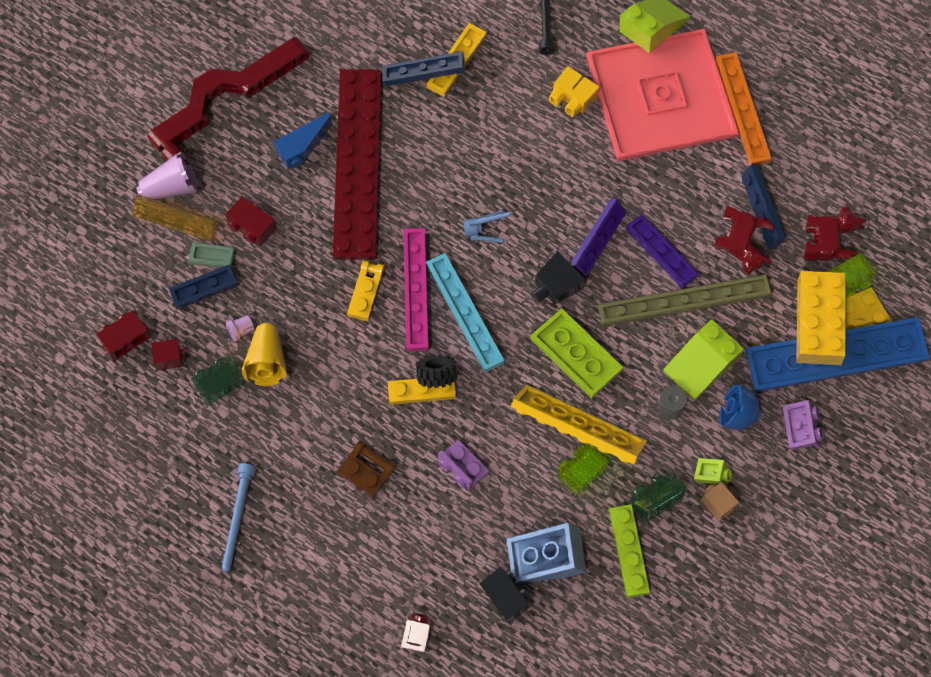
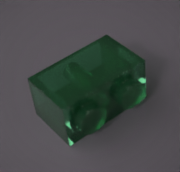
(217, 380)

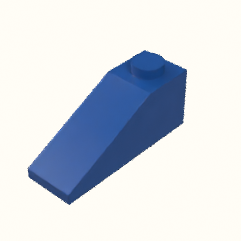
(299, 144)

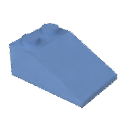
(547, 554)

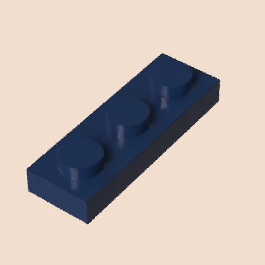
(203, 287)

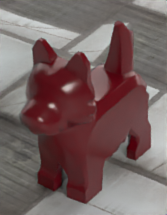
(827, 235)
(740, 237)

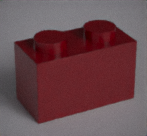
(250, 221)
(123, 335)

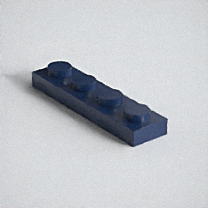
(423, 68)
(763, 205)

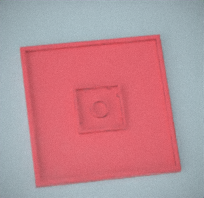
(662, 96)

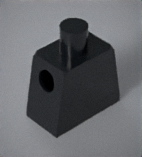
(557, 280)

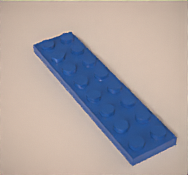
(865, 351)

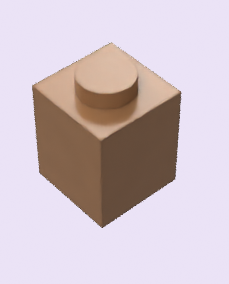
(719, 501)

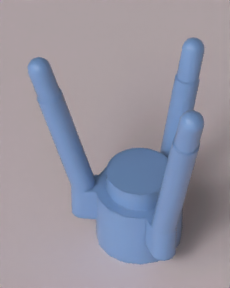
(473, 226)

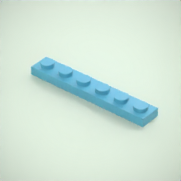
(465, 313)

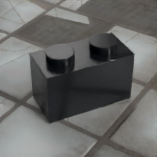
(505, 595)

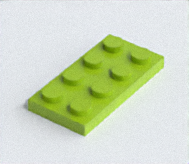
(576, 353)

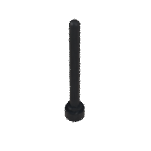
(546, 44)

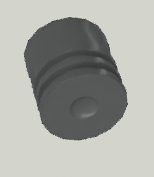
(672, 402)

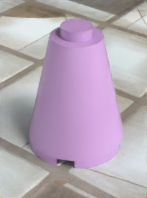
(169, 179)

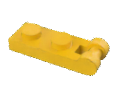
(365, 291)

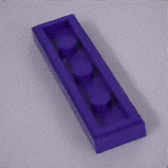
(598, 237)
(662, 251)

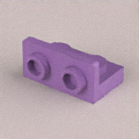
(802, 425)
(463, 465)

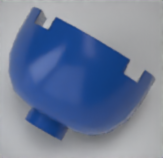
(741, 408)

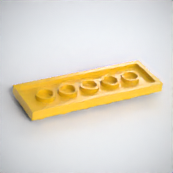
(579, 424)

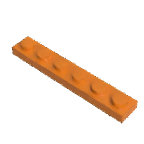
(743, 109)

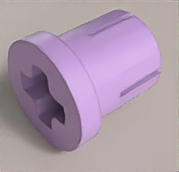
(239, 327)

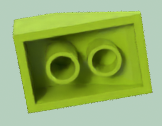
(651, 22)
(703, 359)

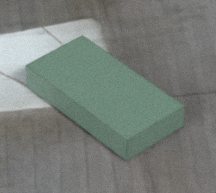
(211, 255)

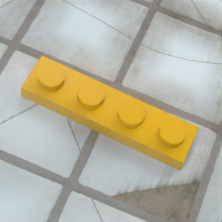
(468, 43)

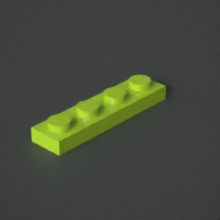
(629, 551)

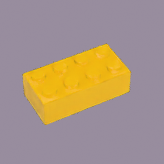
(820, 318)

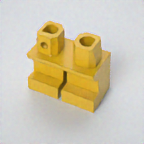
(574, 91)

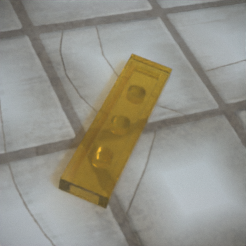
(174, 217)

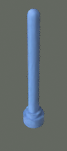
(246, 473)

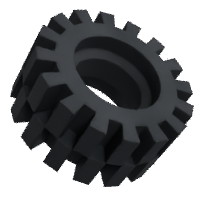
(436, 371)

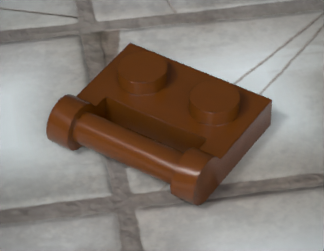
(361, 474)

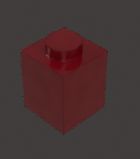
(167, 354)

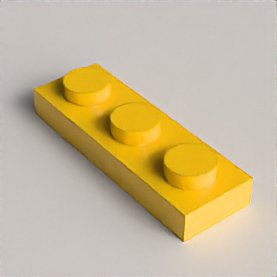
(411, 392)

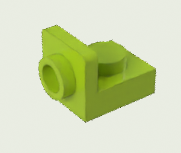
(712, 471)

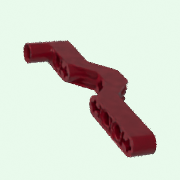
(214, 83)

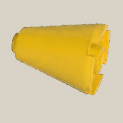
(265, 357)

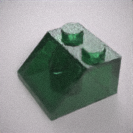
(657, 497)

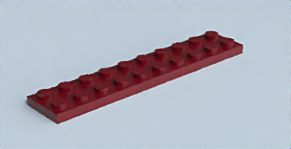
(357, 165)

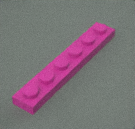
(415, 290)

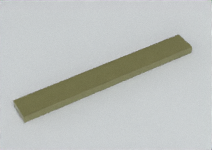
(684, 300)

